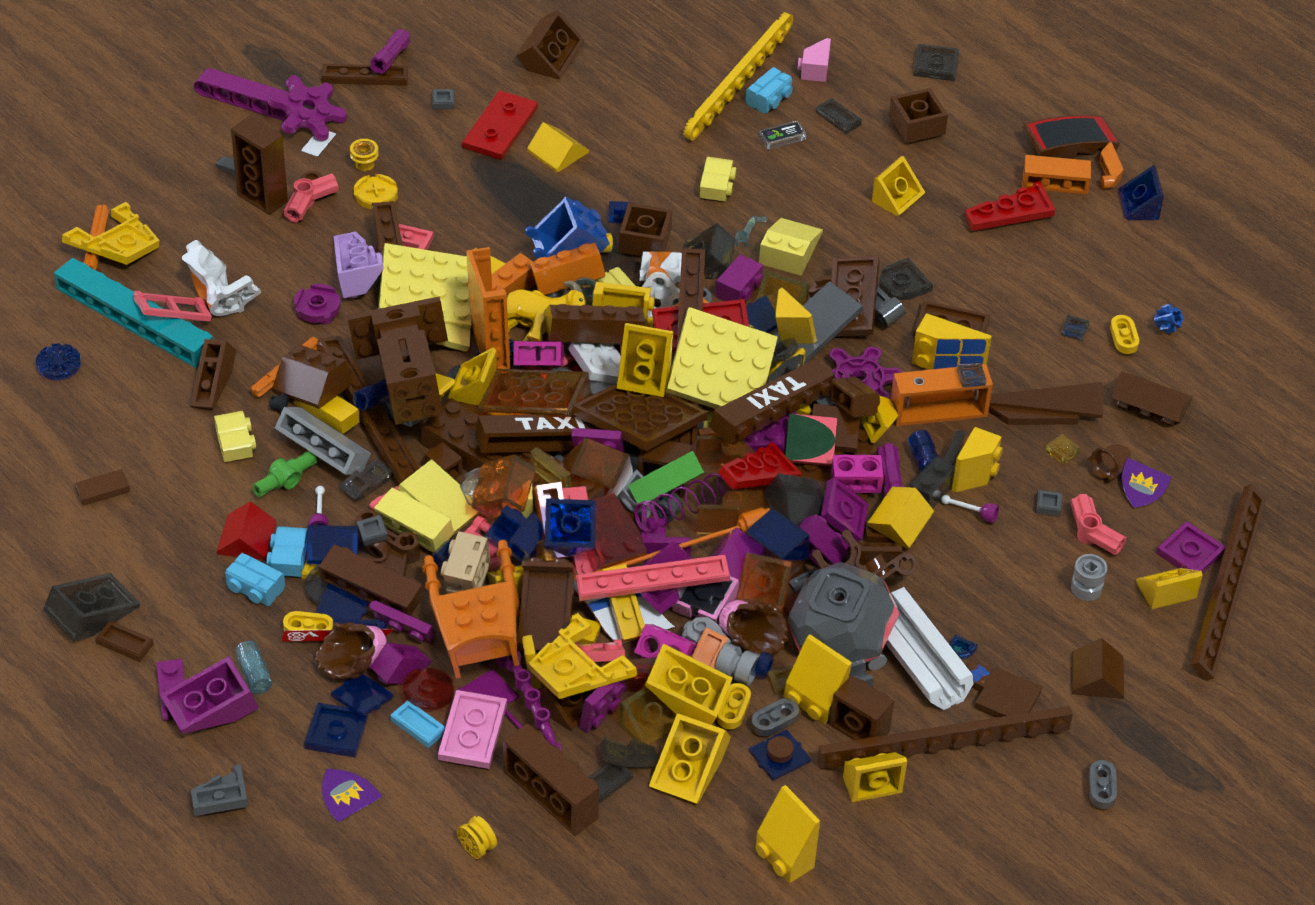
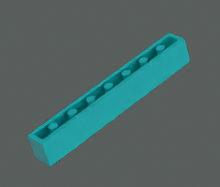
(118, 305)

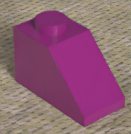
(397, 661)

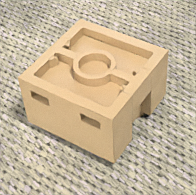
(467, 563)

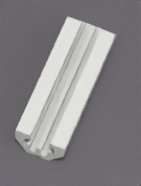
(927, 655)

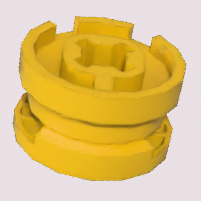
(477, 837)

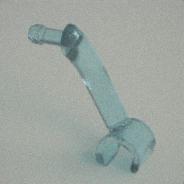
(744, 235)

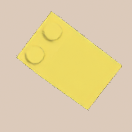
(789, 246)

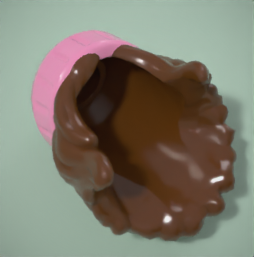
(754, 626)
(349, 650)

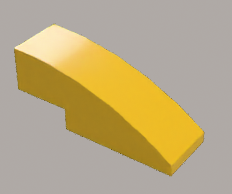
(335, 413)

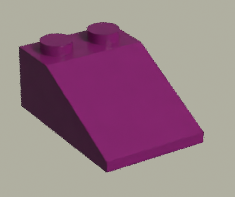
(210, 698)

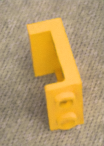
(624, 296)

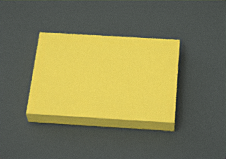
(441, 493)

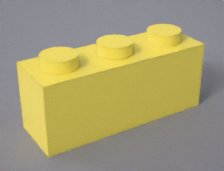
(407, 515)

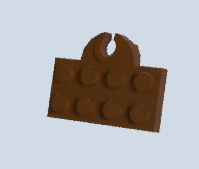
(859, 280)

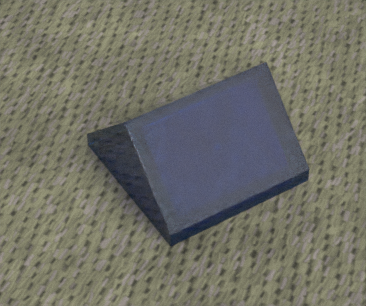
(1142, 196)
(570, 525)
(781, 536)
(323, 537)

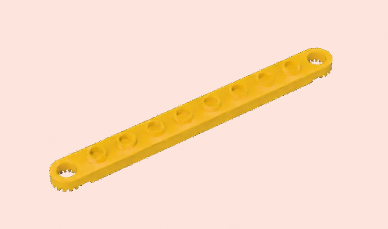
(735, 79)

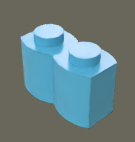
(288, 550)

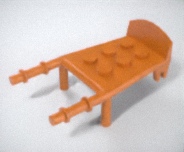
(480, 620)

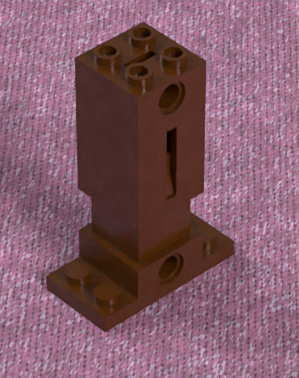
(401, 340)

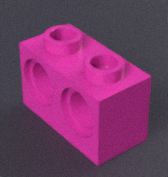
(538, 353)
(858, 472)
(662, 637)

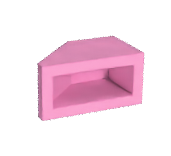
(815, 61)

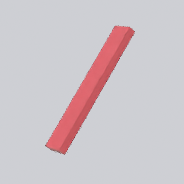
(652, 577)

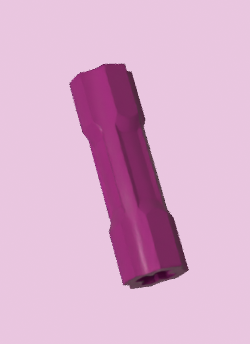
(384, 58)
(890, 466)

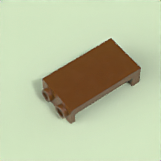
(545, 601)

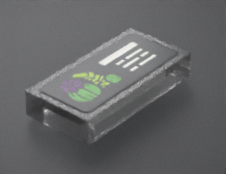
(782, 135)

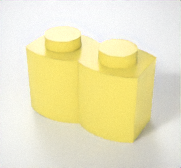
(717, 179)
(234, 436)

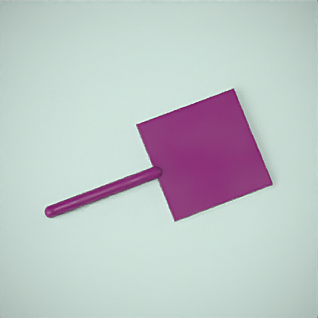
(493, 685)

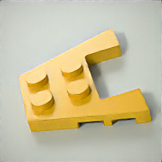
(122, 243)
(569, 670)

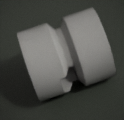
(1088, 577)
(737, 664)

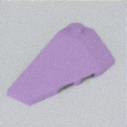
(356, 264)

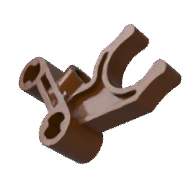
(396, 550)
(877, 565)

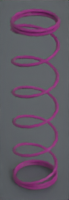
(655, 515)

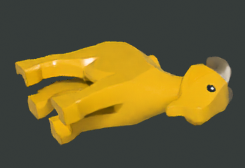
(529, 307)

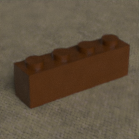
(369, 580)

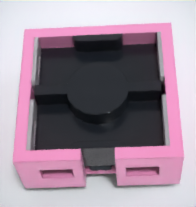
(706, 599)

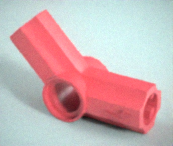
(305, 194)
(1091, 528)

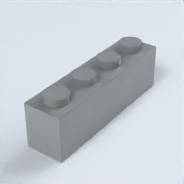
(322, 440)

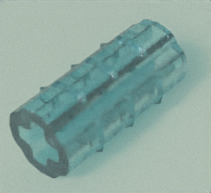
(253, 667)

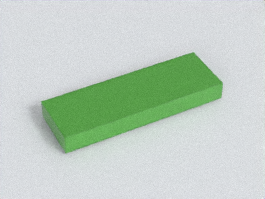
(666, 478)

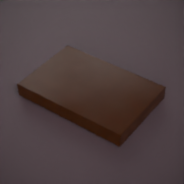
(967, 318)

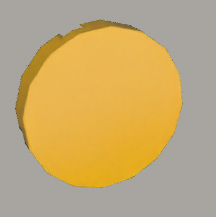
(375, 189)

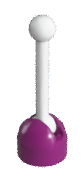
(988, 511)
(319, 518)

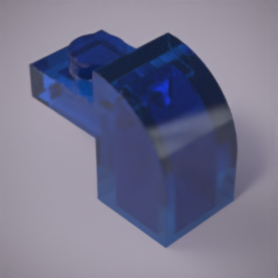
(526, 532)

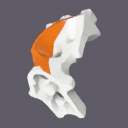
(661, 273)
(212, 285)

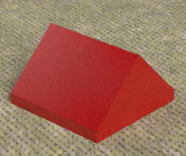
(247, 532)

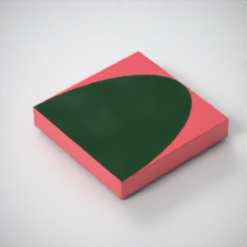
(811, 439)

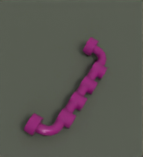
(532, 696)

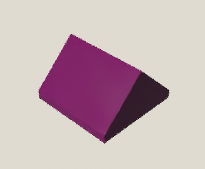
(734, 547)

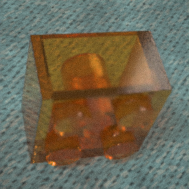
(502, 484)

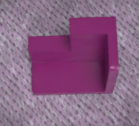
(657, 540)
(664, 599)

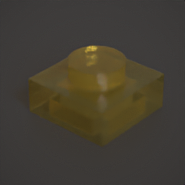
(1062, 449)

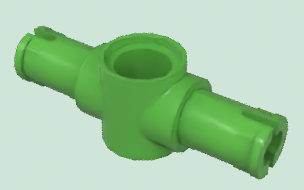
(284, 474)

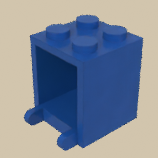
(567, 228)

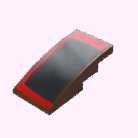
(1069, 135)

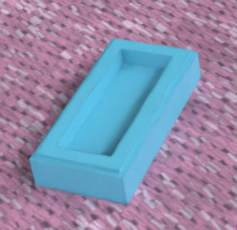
(418, 724)

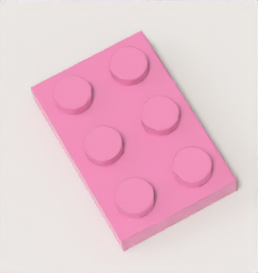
(472, 729)

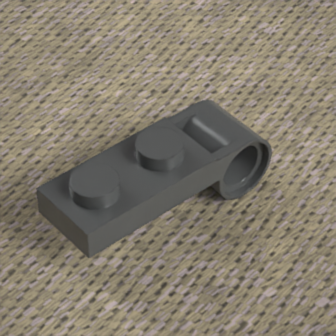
(888, 309)

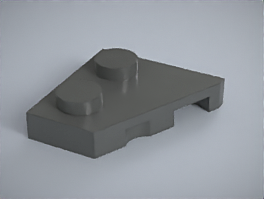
(220, 793)

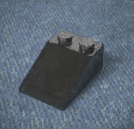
(794, 497)
(88, 605)

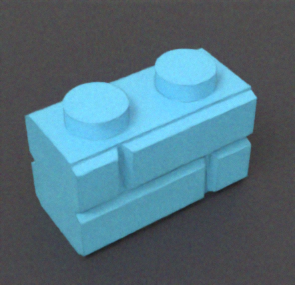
(769, 90)
(255, 579)

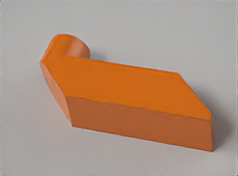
(1111, 167)

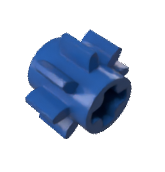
(1168, 318)

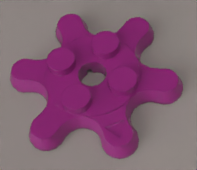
(300, 116)
(865, 367)

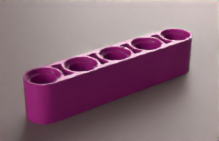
(238, 92)

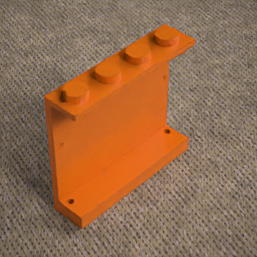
(487, 307)

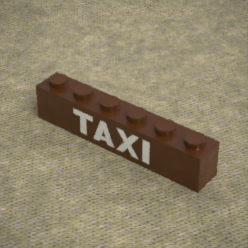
(772, 401)
(527, 432)

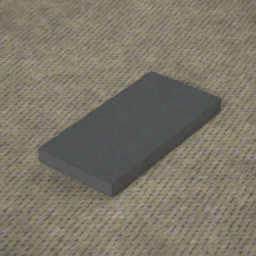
(831, 313)

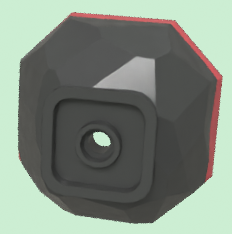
(851, 627)

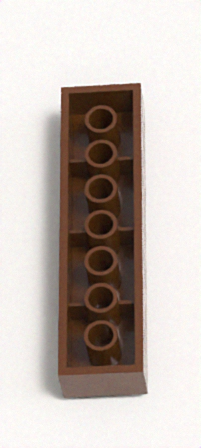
(458, 430)

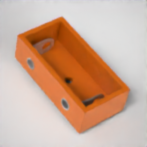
(938, 397)

